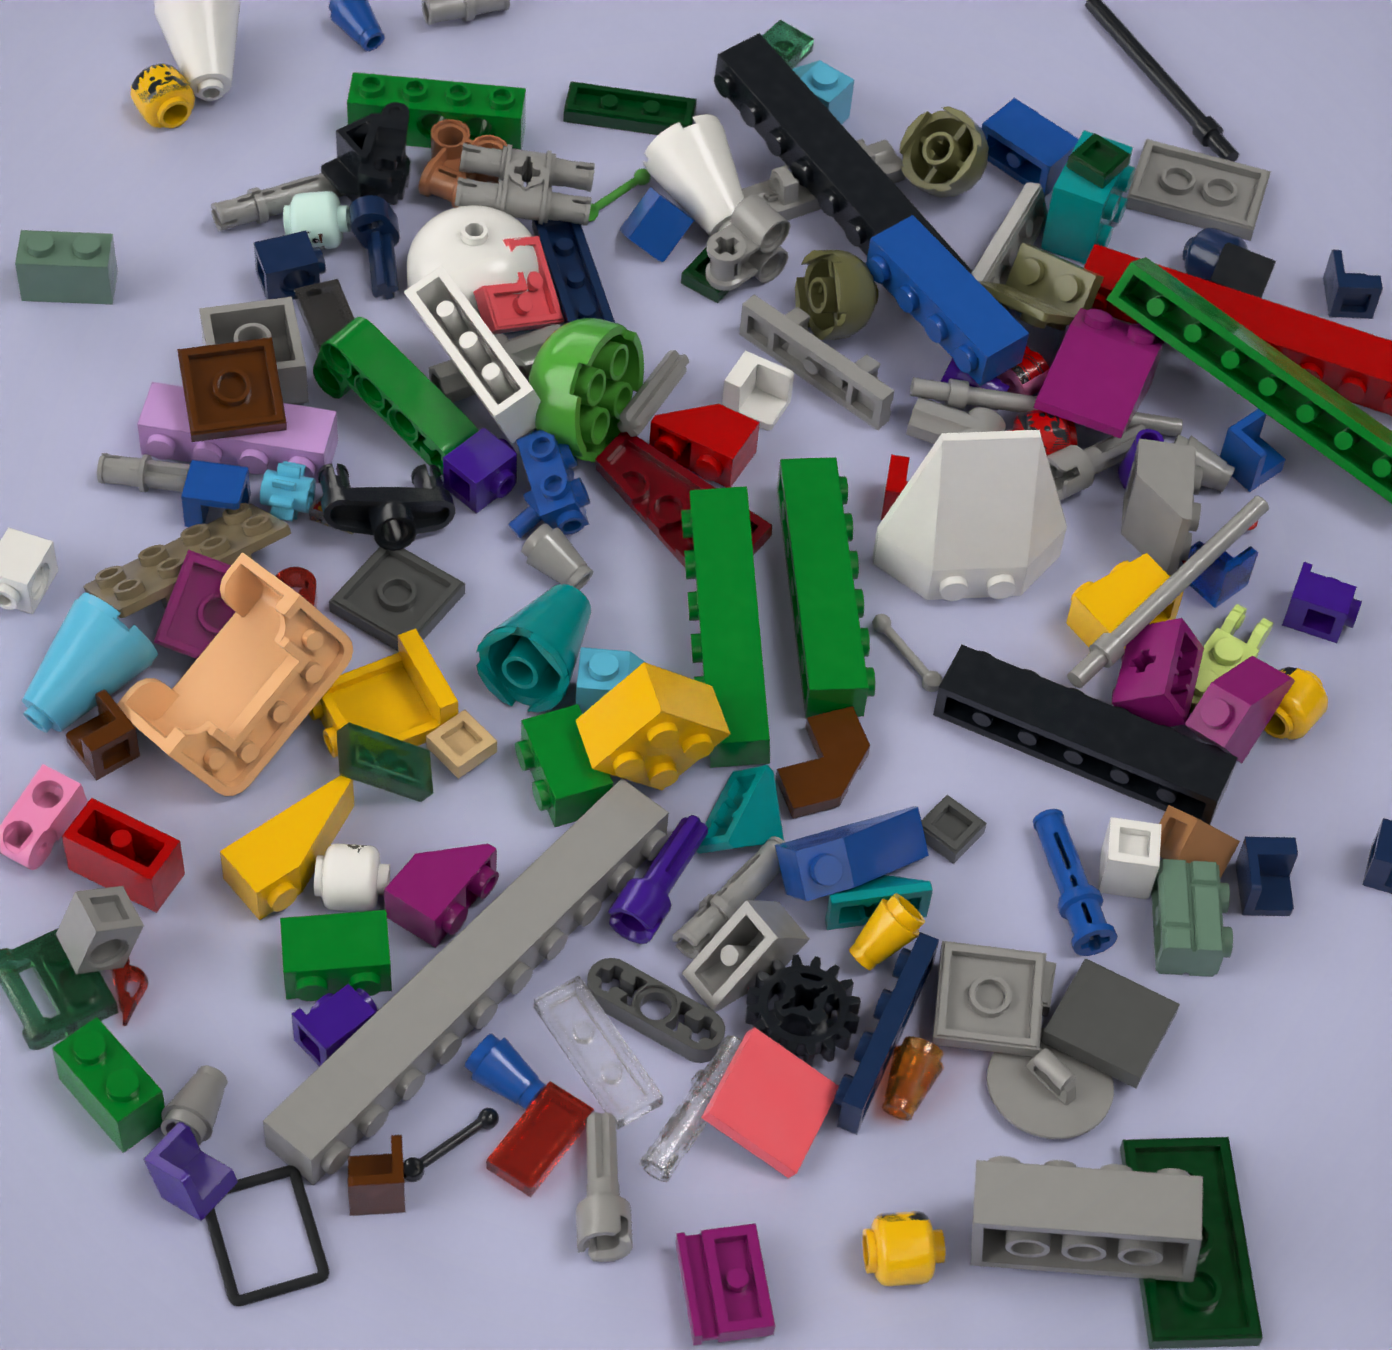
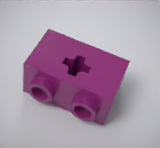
(1160, 673)

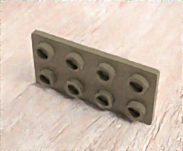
(158, 566)

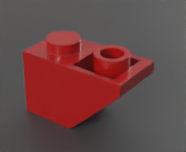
(707, 441)

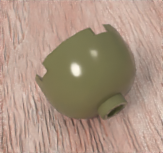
(944, 152)
(836, 293)

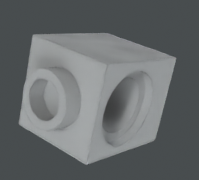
(99, 929)

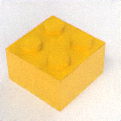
(652, 727)

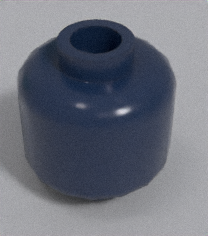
(1204, 250)

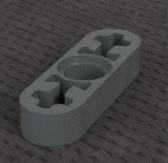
(648, 988)

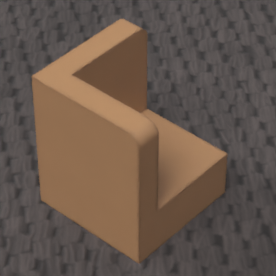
(1194, 840)

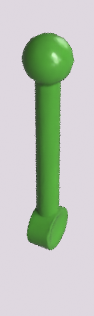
(641, 177)

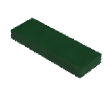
(626, 108)

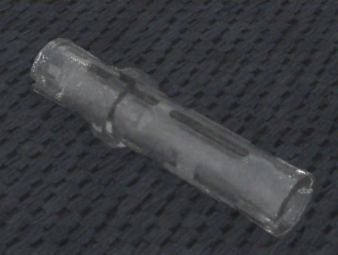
(686, 1121)

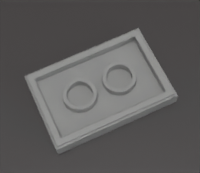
(1197, 189)

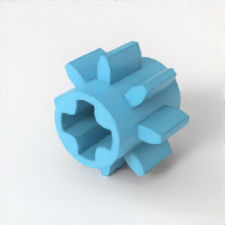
(287, 491)

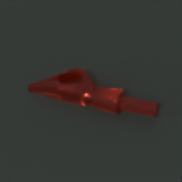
(121, 978)

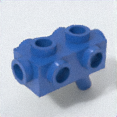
(554, 491)

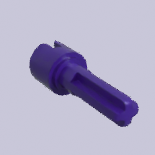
(645, 900)

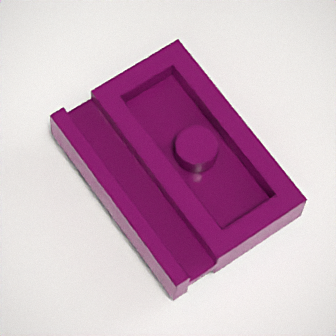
(725, 1284)

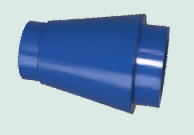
(358, 21)
(504, 1071)

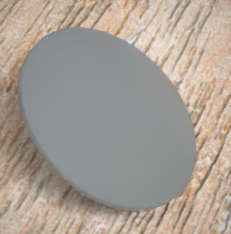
(1049, 1092)

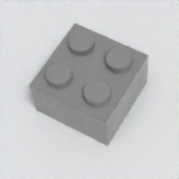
(263, 320)

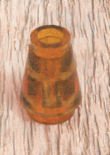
(911, 1076)

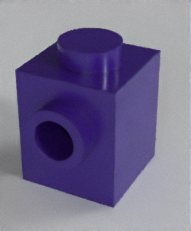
(480, 470)

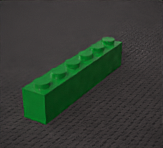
(822, 586)
(727, 620)

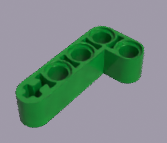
(393, 387)

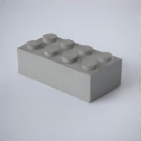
(1087, 1219)

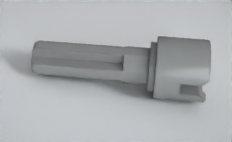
(1075, 467)
(603, 1216)

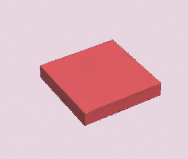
(771, 1102)

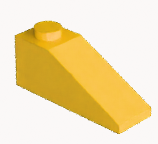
(280, 855)

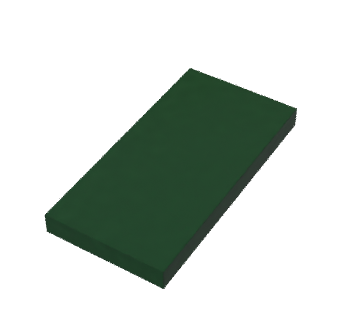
(1221, 1300)

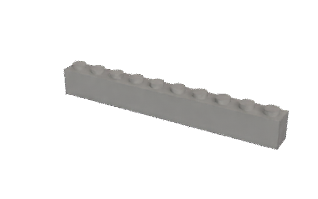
(465, 983)

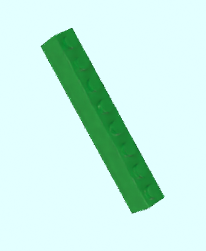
(1257, 372)

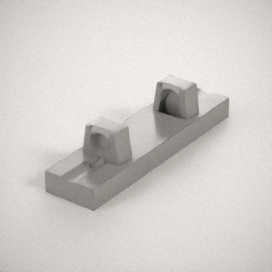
(793, 200)
(792, 344)

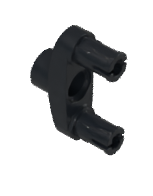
(387, 513)

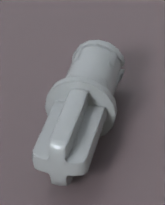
(141, 472)

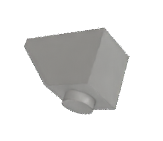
(741, 949)

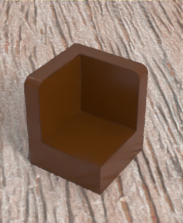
(106, 739)
(377, 1182)

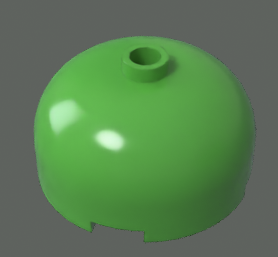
(585, 382)

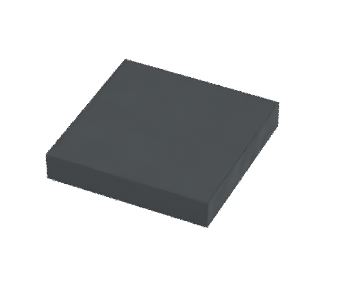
(396, 595)
(1110, 1023)

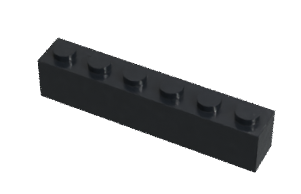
(1083, 734)

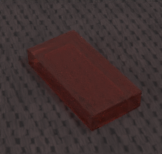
(539, 1139)

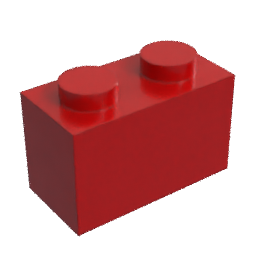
(125, 853)

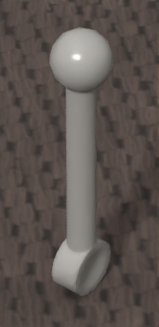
(931, 679)

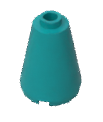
(536, 649)

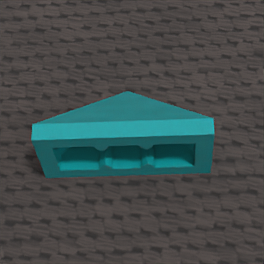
(744, 812)
(857, 904)

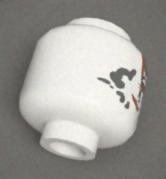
(350, 877)

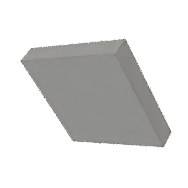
(989, 999)

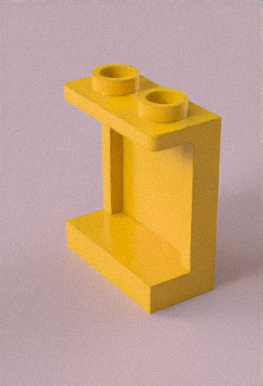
(393, 696)

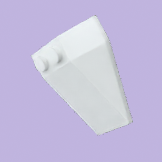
(974, 518)

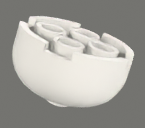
(471, 249)

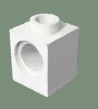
(26, 570)

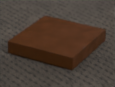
(232, 389)

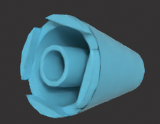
(85, 657)

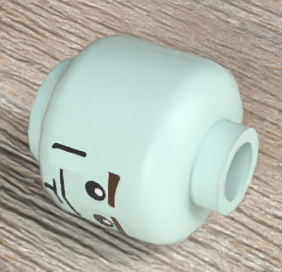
(319, 216)

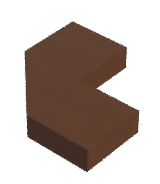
(825, 781)

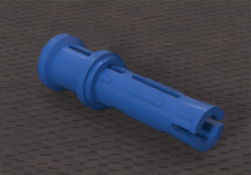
(1078, 900)

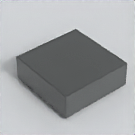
(952, 828)

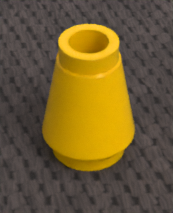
(887, 931)

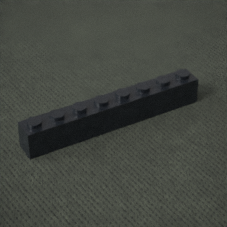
(813, 143)

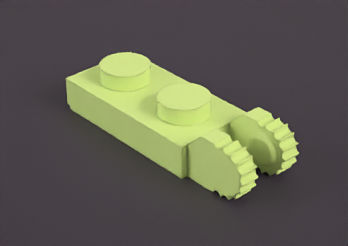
(1225, 651)

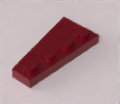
(659, 490)

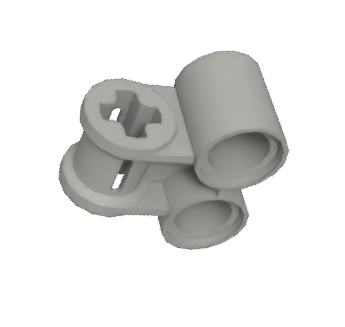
(748, 246)

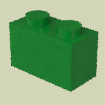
(560, 765)
(334, 951)
(109, 1084)

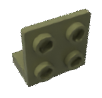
(1046, 288)

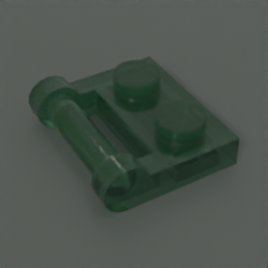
(73, 995)

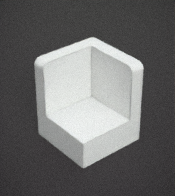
(758, 389)
(1129, 858)

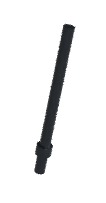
(1204, 127)

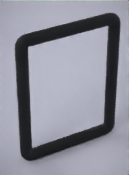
(311, 1230)

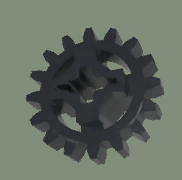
(803, 1008)

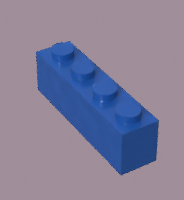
(946, 300)

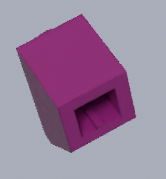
(438, 888)

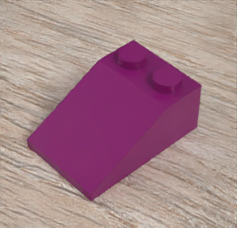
(1100, 372)

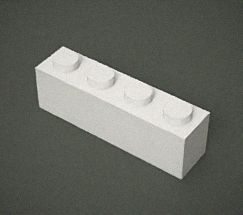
(475, 353)

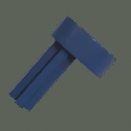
(378, 240)

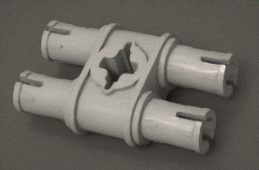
(538, 171)

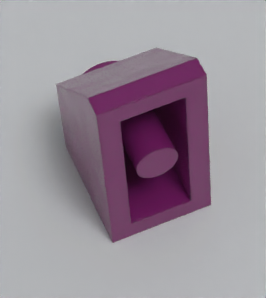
(1239, 706)

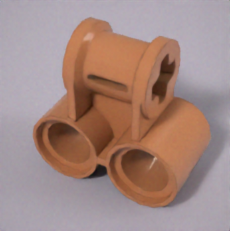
(442, 171)

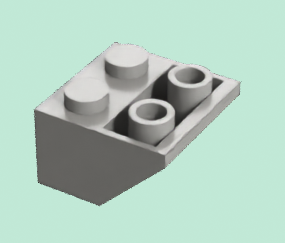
(1161, 502)

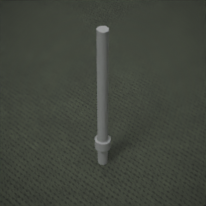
(959, 393)
(1110, 646)

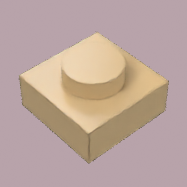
(461, 743)

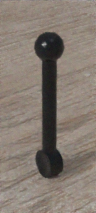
(415, 1167)

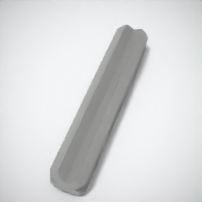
(653, 393)

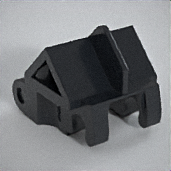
(372, 156)

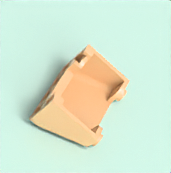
(246, 684)

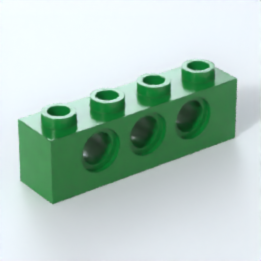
(481, 107)

